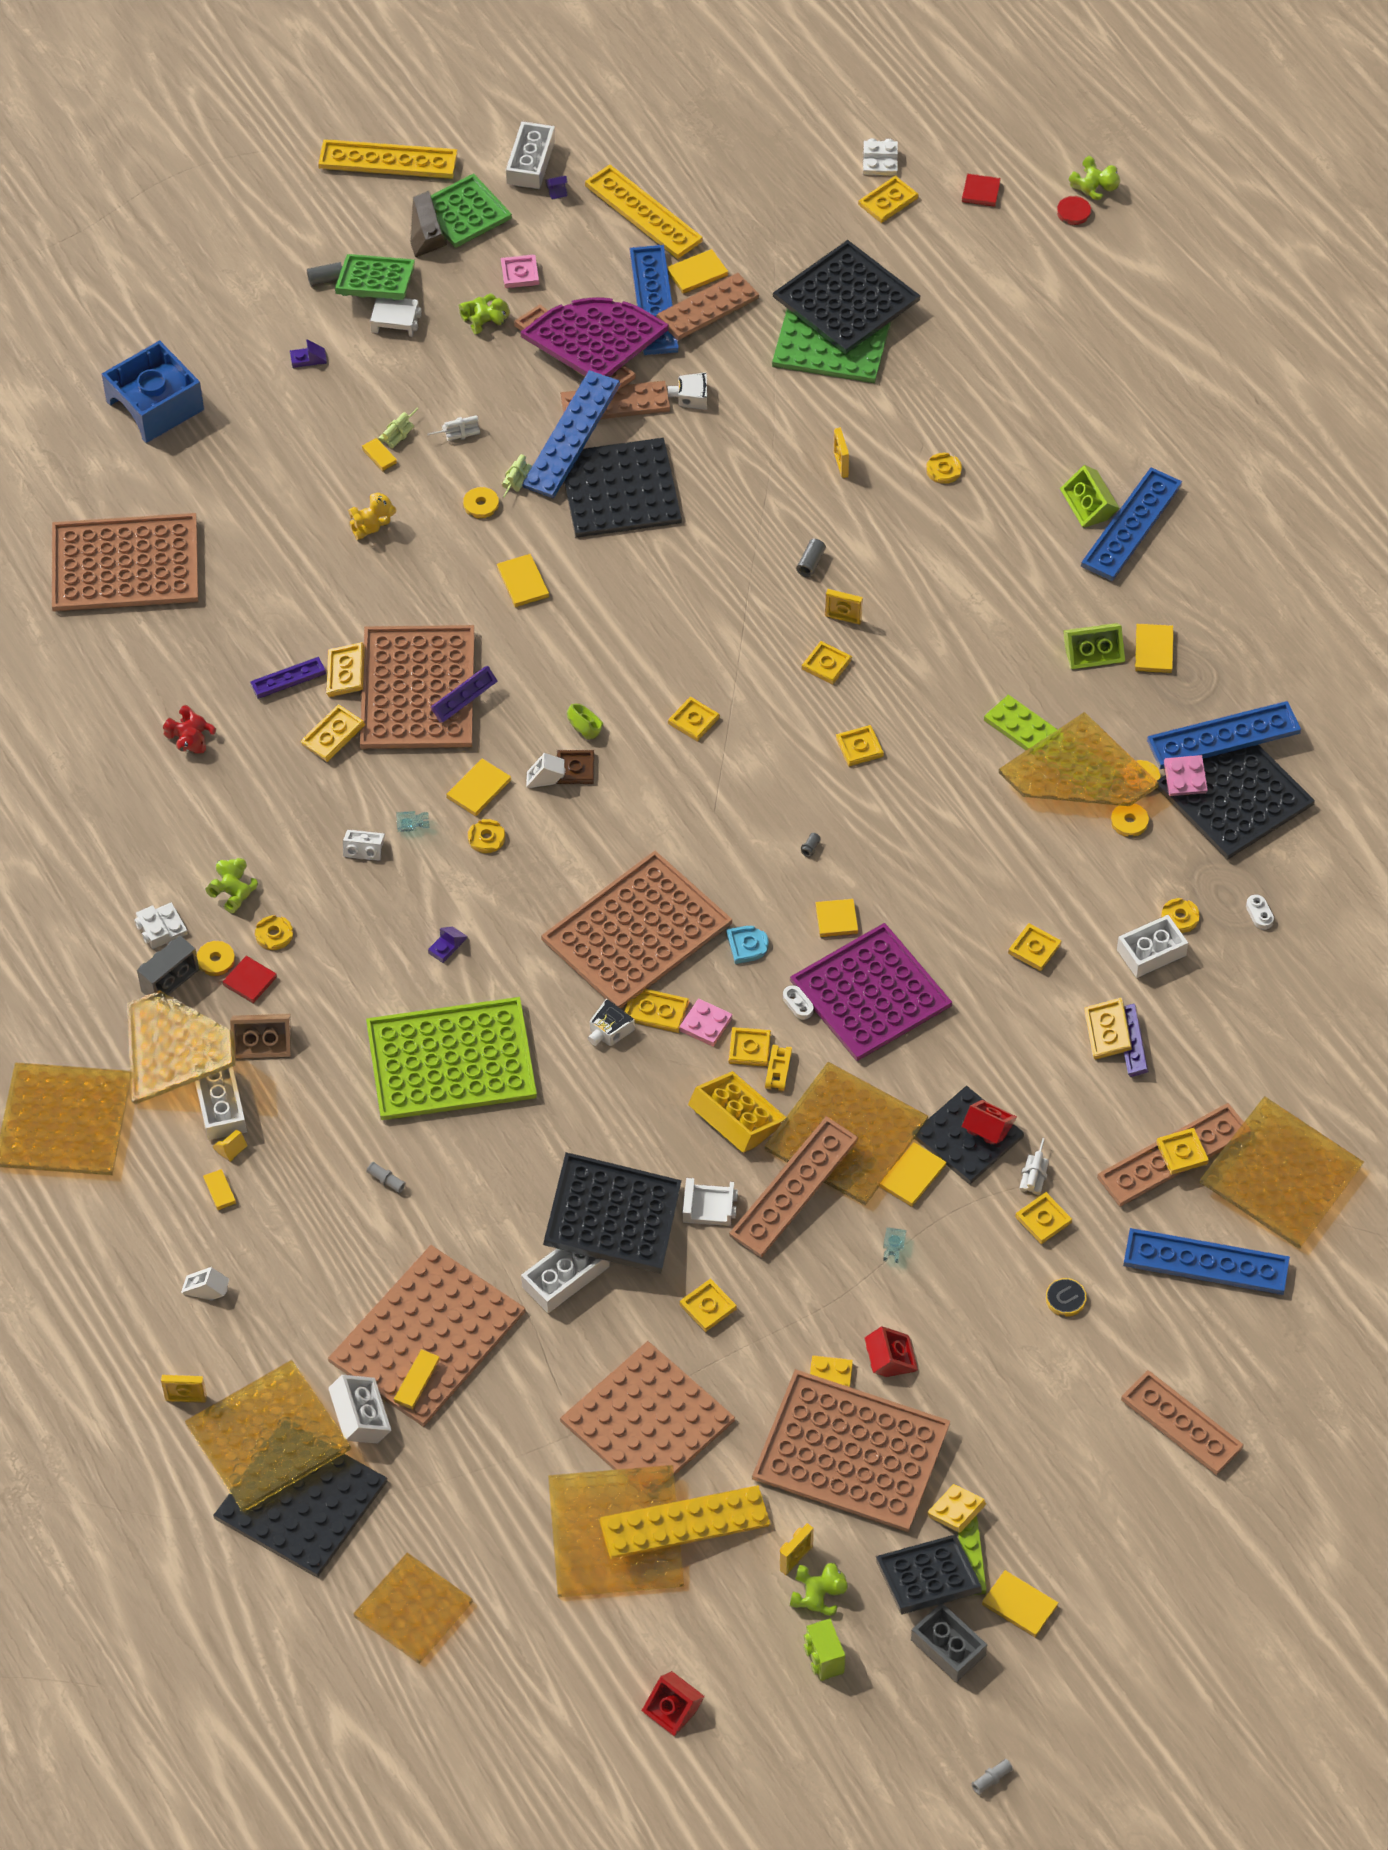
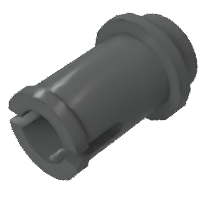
(808, 848)

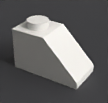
(545, 771)
(206, 1284)

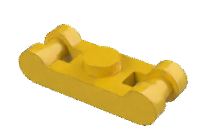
(778, 1067)

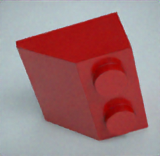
(988, 1121)
(890, 1352)
(672, 1702)

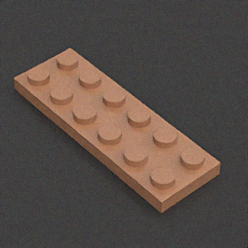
(708, 306)
(632, 400)
(1182, 1422)

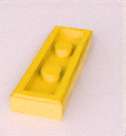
(416, 1379)

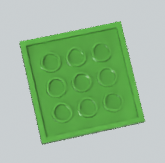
(468, 210)
(375, 277)

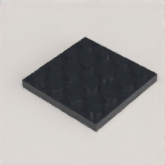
(963, 1152)
(928, 1574)

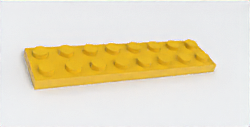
(388, 158)
(643, 211)
(684, 1522)

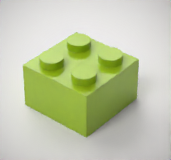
(824, 1649)

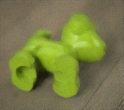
(1107, 179)
(482, 313)
(231, 872)
(831, 1582)

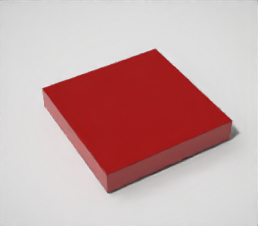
(981, 190)
(249, 979)

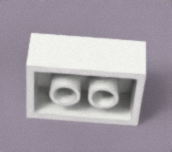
(1152, 946)
(359, 1409)

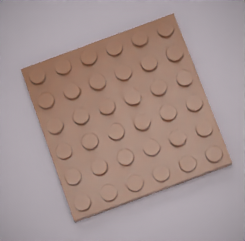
(647, 1414)

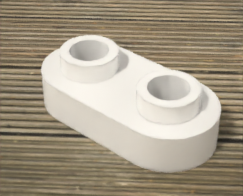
(1259, 910)
(798, 1004)

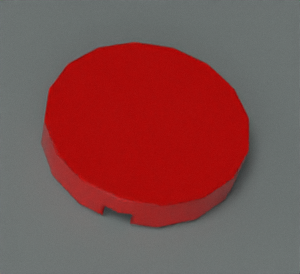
(1073, 210)

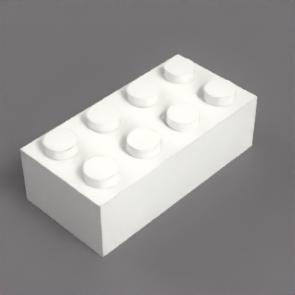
(530, 155)
(220, 1104)
(560, 1277)

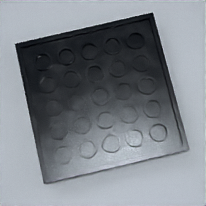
(846, 296)
(622, 488)
(1243, 801)
(612, 1212)
(311, 1515)

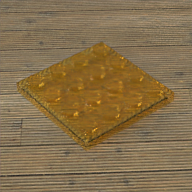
(413, 1608)

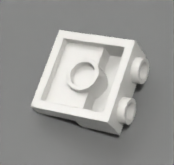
(880, 157)
(160, 925)

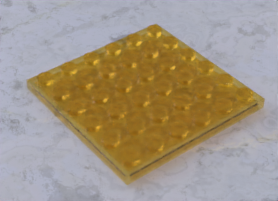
(63, 1118)
(878, 1120)
(1281, 1172)
(267, 1435)
(578, 1539)

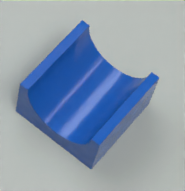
(154, 390)

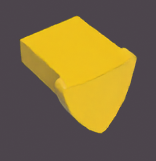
(231, 1145)

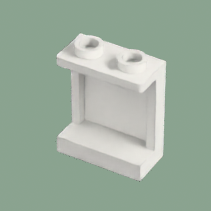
(395, 314)
(709, 1204)

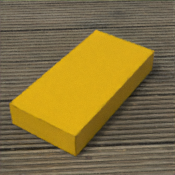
(379, 454)
(219, 1189)

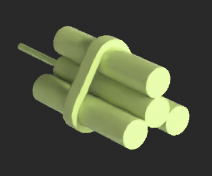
(397, 430)
(516, 474)

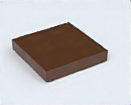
(578, 766)

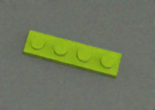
(970, 1542)

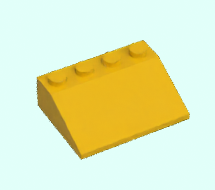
(736, 1111)

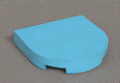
(747, 943)

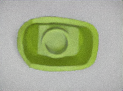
(584, 721)

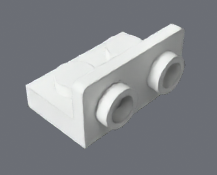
(363, 845)

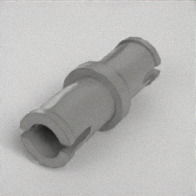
(386, 1177)
(992, 1776)

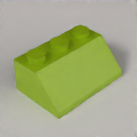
(1089, 497)
(1094, 645)

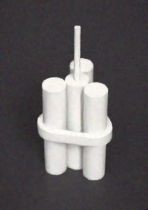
(460, 428)
(1034, 1172)

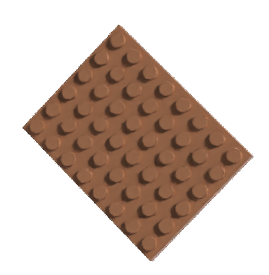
(124, 562)
(405, 676)
(636, 929)
(431, 1309)
(851, 1450)

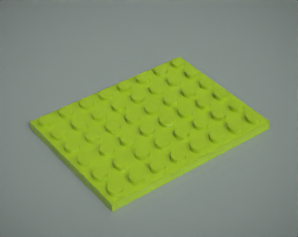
(450, 1058)

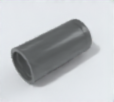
(324, 273)
(811, 557)

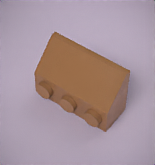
(261, 1035)

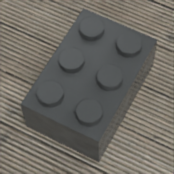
(168, 967)
(948, 1642)

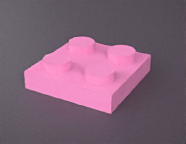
(519, 271)
(1185, 775)
(705, 1022)

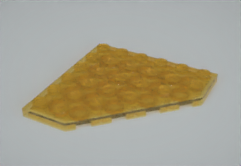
(1079, 766)
(173, 1046)

